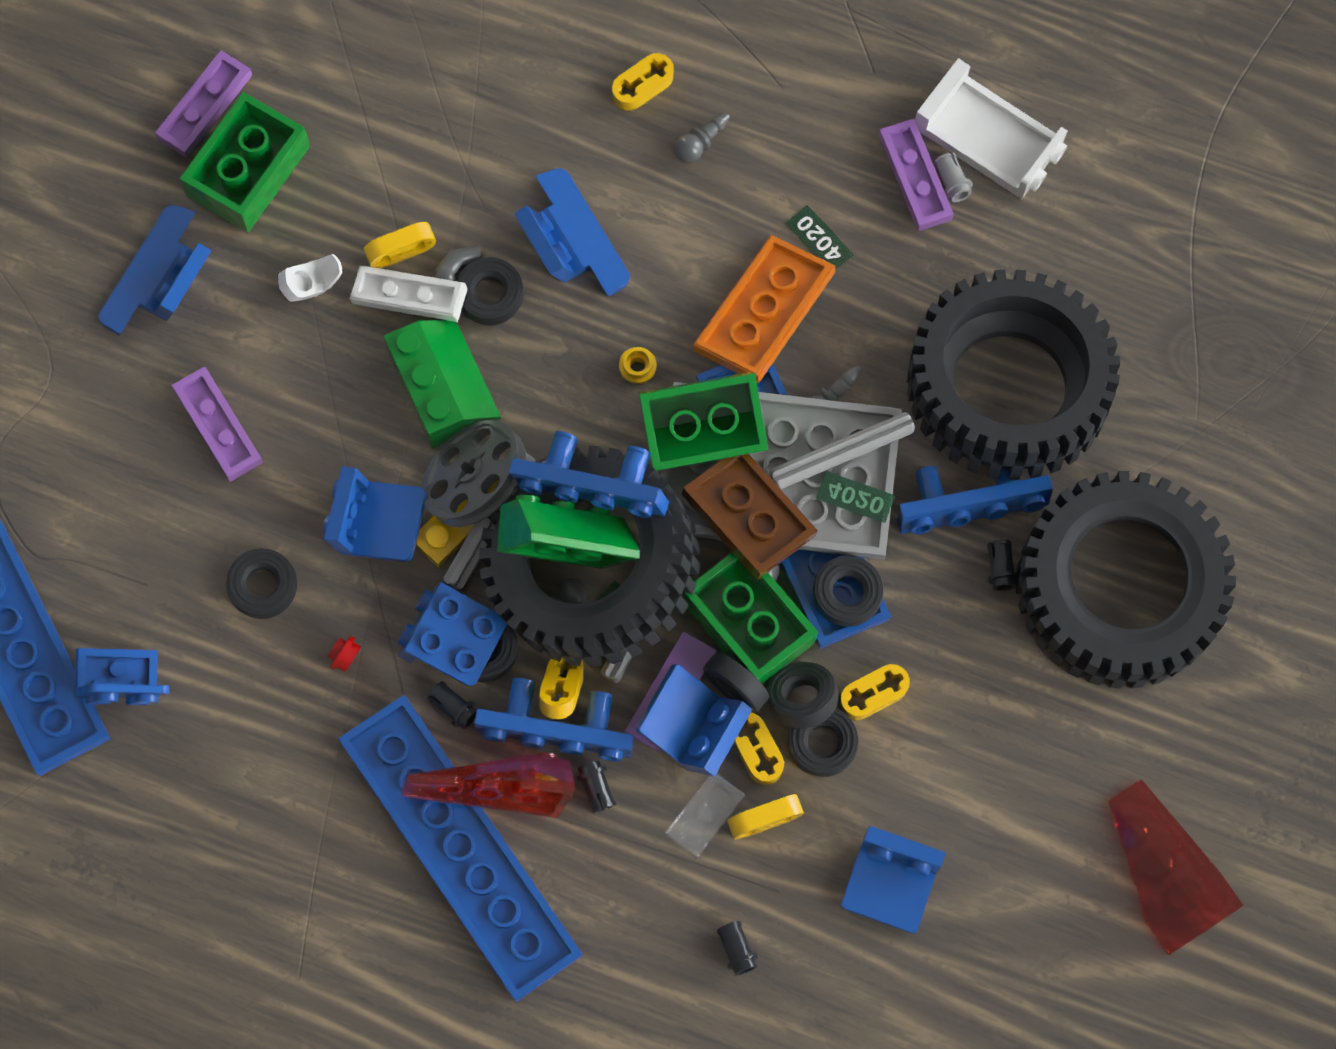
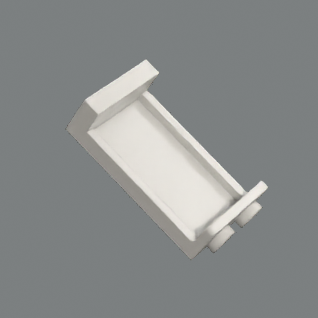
(989, 132)

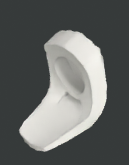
(309, 278)

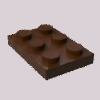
(749, 513)

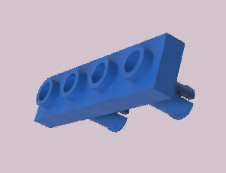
(602, 491)
(962, 507)
(571, 738)

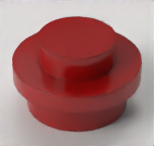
(343, 653)

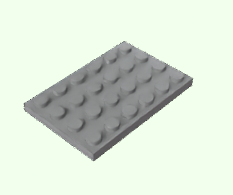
(797, 428)

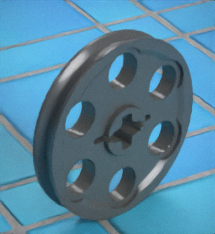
(472, 473)

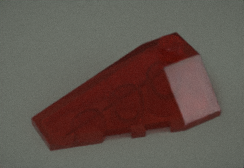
(517, 784)
(1173, 876)

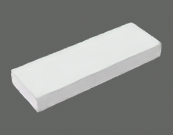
(408, 293)

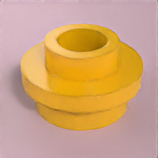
(641, 355)

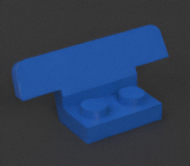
(570, 235)
(157, 273)

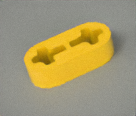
(639, 76)
(400, 245)
(554, 684)
(878, 700)
(766, 745)
(765, 817)

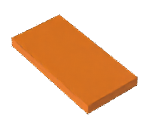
(764, 308)

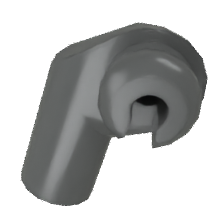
(454, 260)

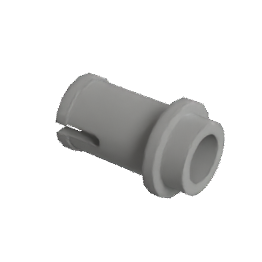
(957, 186)

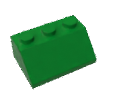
(440, 378)
(703, 421)
(564, 533)

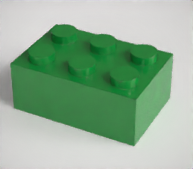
(245, 162)
(749, 618)

